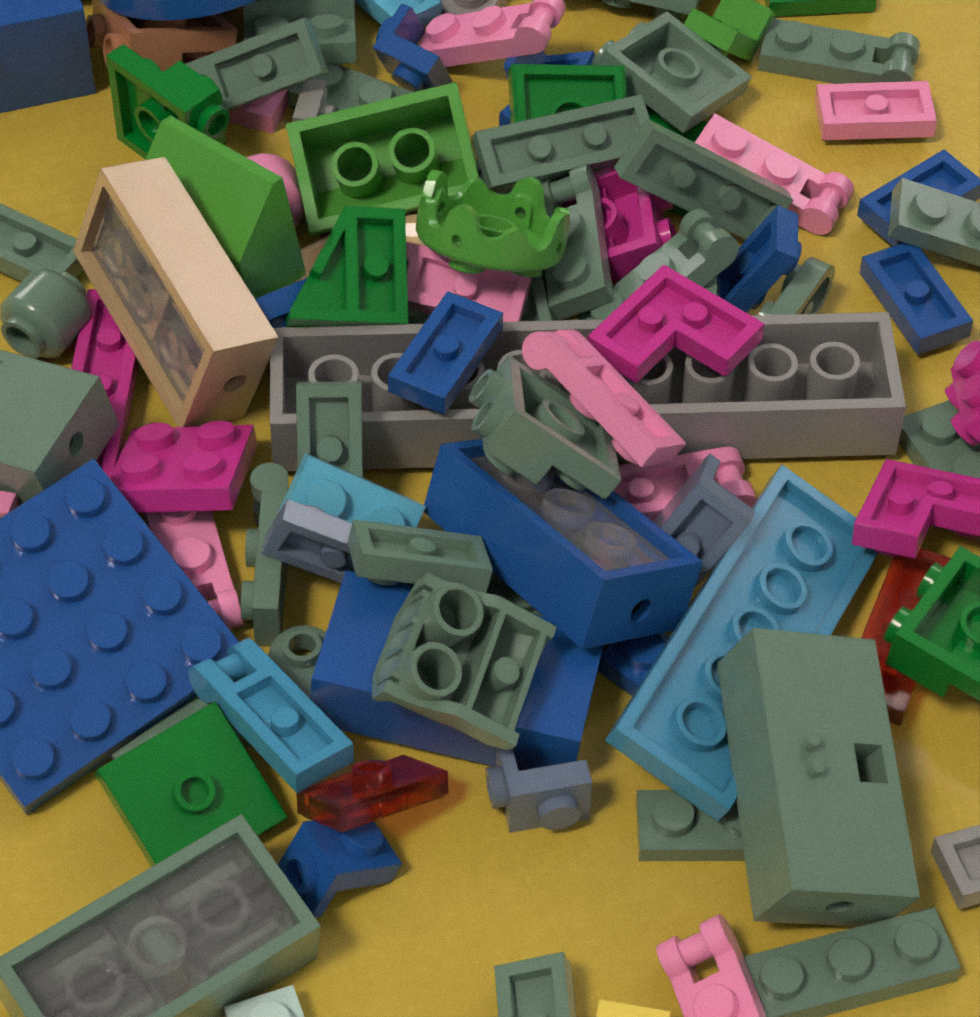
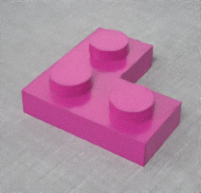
(678, 314)
(910, 500)

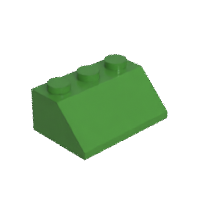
(381, 153)
(239, 203)

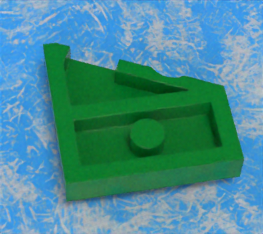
(357, 273)

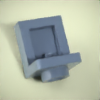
(539, 796)

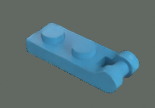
(273, 714)

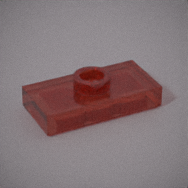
(372, 792)

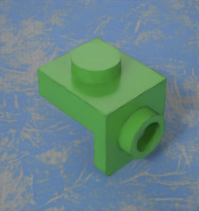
(734, 27)

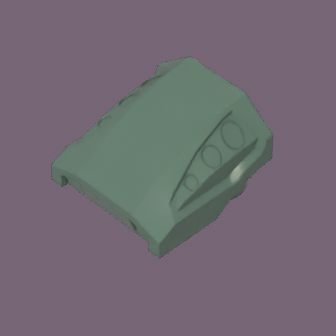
(461, 659)

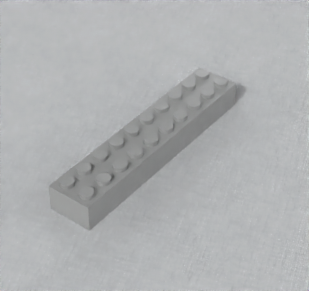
(802, 392)

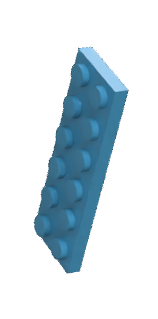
(782, 573)

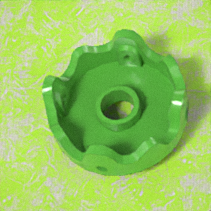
(489, 228)

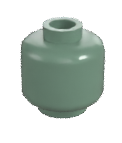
(44, 314)

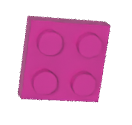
(184, 466)

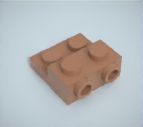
(158, 40)

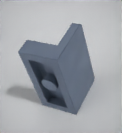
(705, 516)

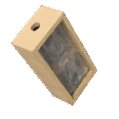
(174, 293)

